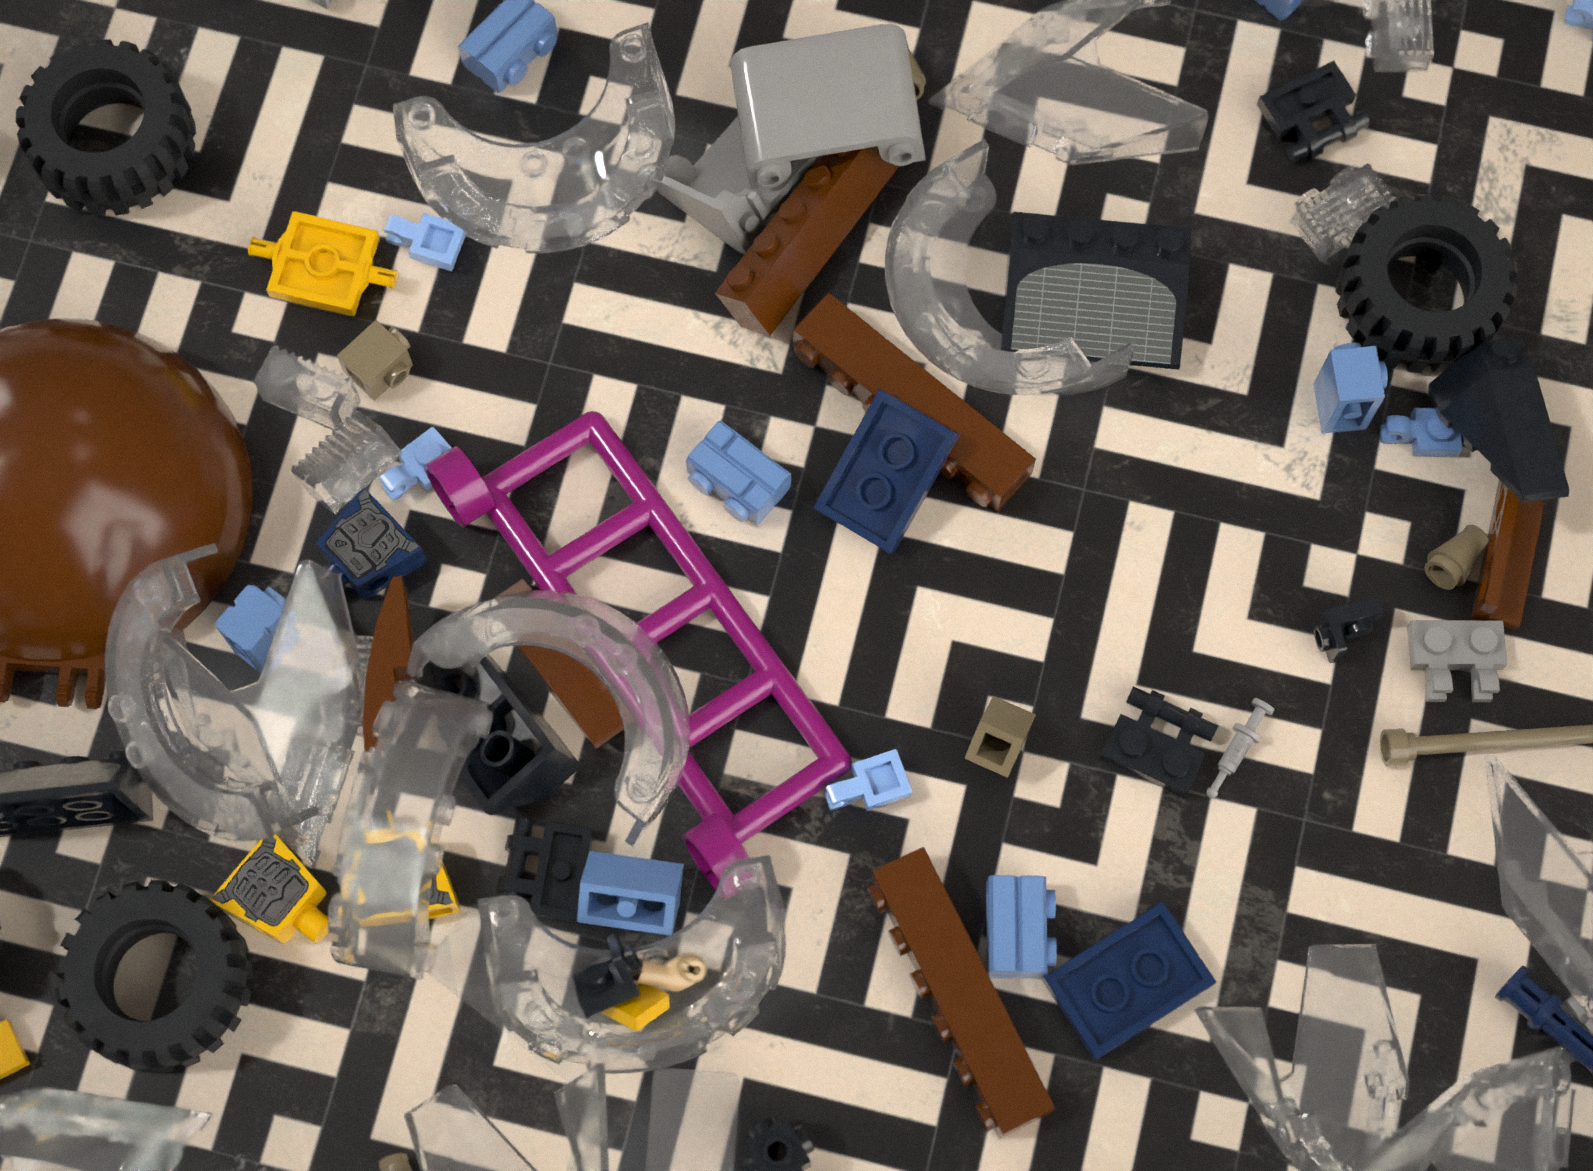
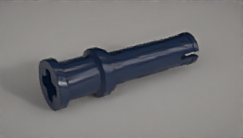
(1545, 1013)

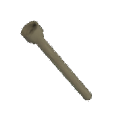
(1400, 747)

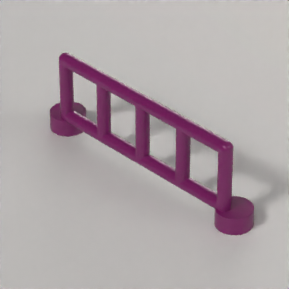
(720, 835)

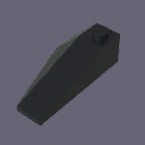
(1502, 414)
(522, 754)

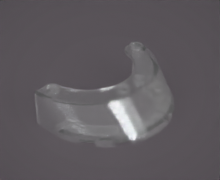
(556, 189)
(934, 305)
(613, 649)
(147, 723)
(395, 828)
(537, 997)

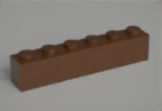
(802, 237)
(865, 361)
(961, 994)

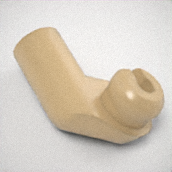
(674, 974)

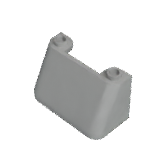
(826, 99)
(719, 191)

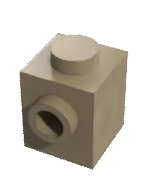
(376, 359)
(1000, 736)

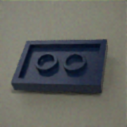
(886, 471)
(1128, 981)

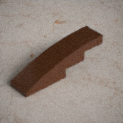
(388, 655)
(574, 687)

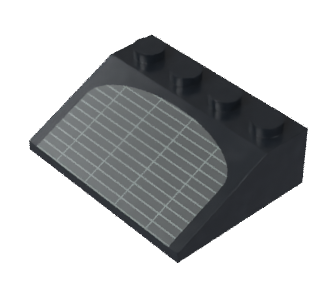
(1098, 285)
(72, 795)

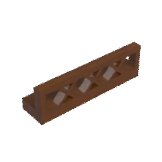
(1507, 559)

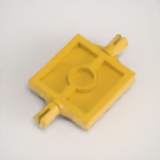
(323, 263)

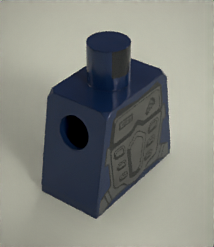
(368, 546)

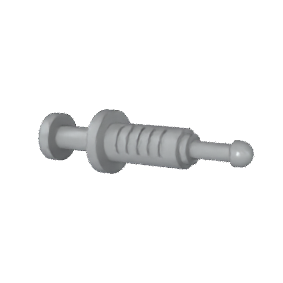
(1240, 744)

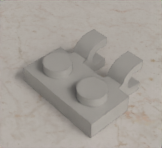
(1457, 645)

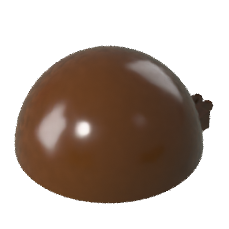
(104, 469)

